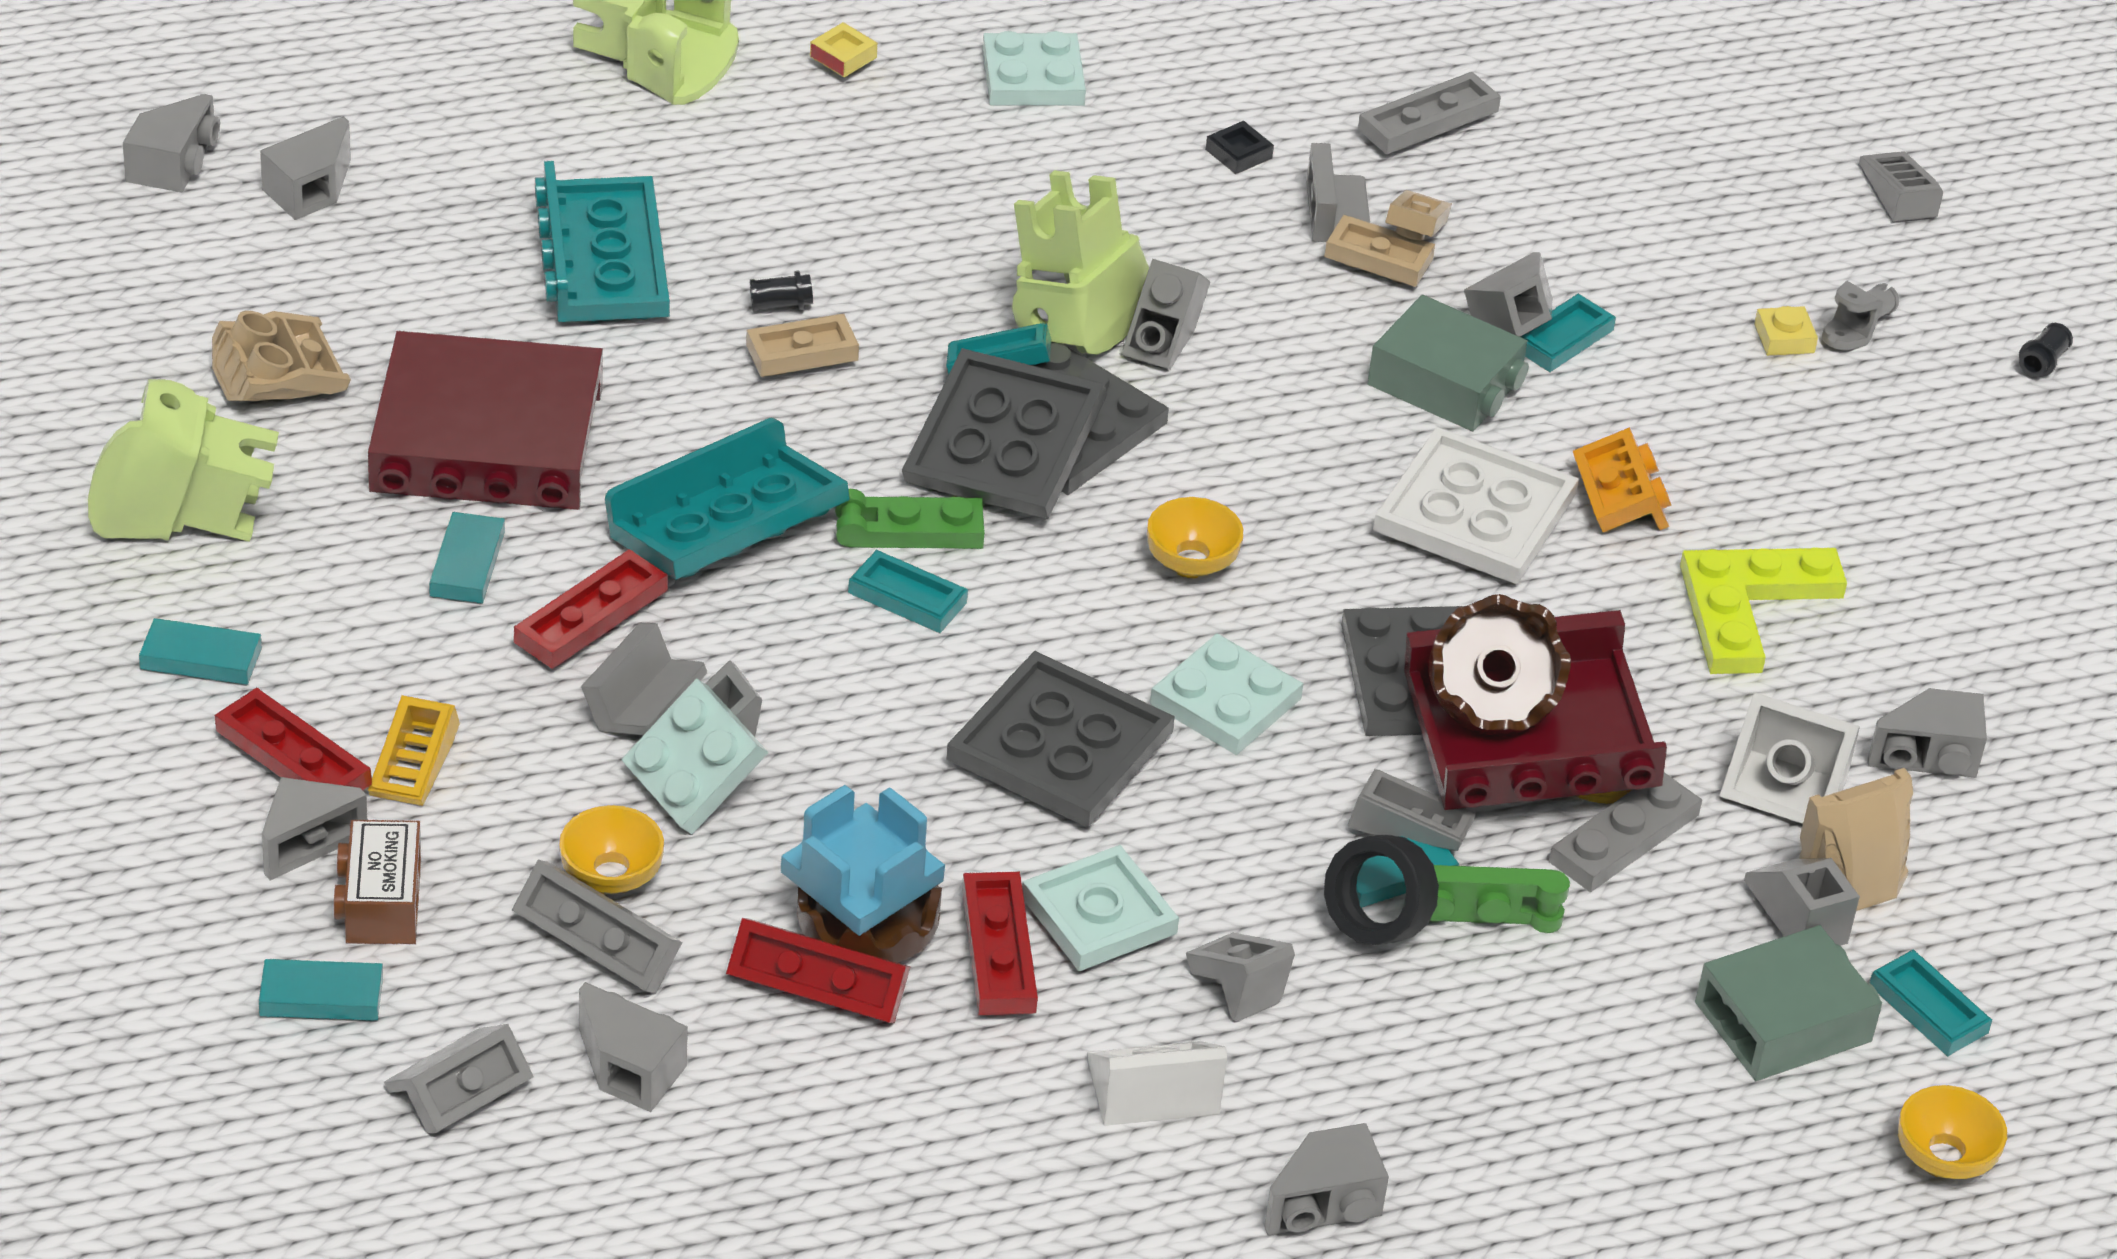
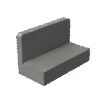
(1331, 194)
(638, 682)
(463, 1076)

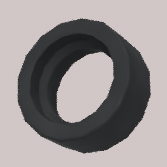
(1342, 883)

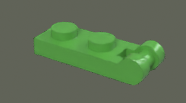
(910, 522)
(1501, 896)

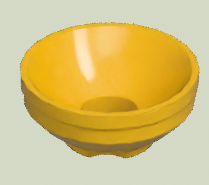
(1197, 526)
(612, 836)
(1952, 1118)

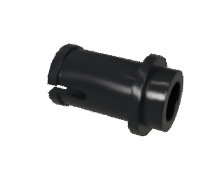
(781, 292)
(2040, 355)

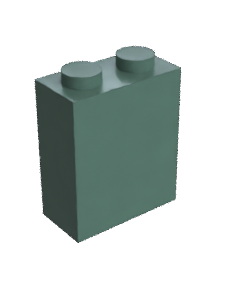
(1448, 363)
(1788, 1002)

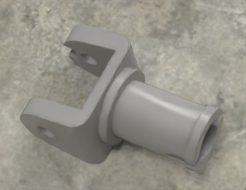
(1858, 315)

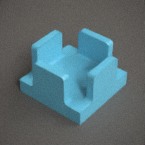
(863, 859)

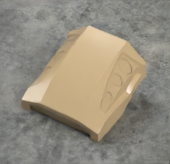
(274, 357)
(1864, 835)

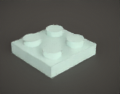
(1034, 68)
(1226, 693)
(694, 756)
(1100, 907)

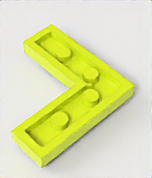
(1726, 580)

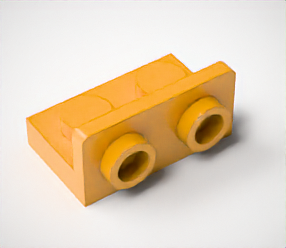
(1620, 480)

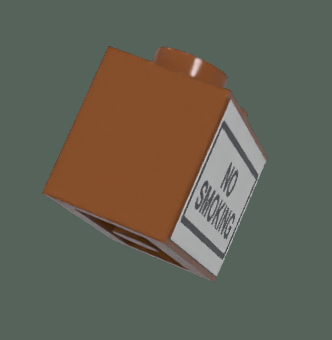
(381, 882)

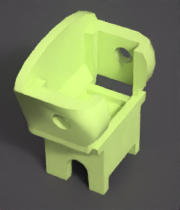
(664, 50)
(1098, 262)
(178, 469)

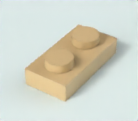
(1417, 215)
(1379, 251)
(802, 345)

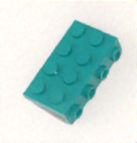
(601, 247)
(720, 500)

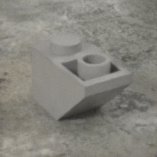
(170, 143)
(308, 168)
(1513, 297)
(1165, 314)
(1932, 734)
(1806, 895)
(631, 1047)
(1328, 1182)

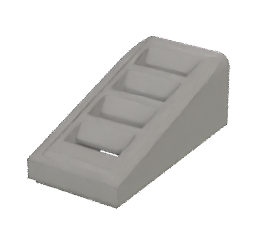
(1902, 186)
(1404, 810)

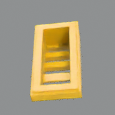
(410, 715)

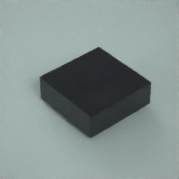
(1239, 147)

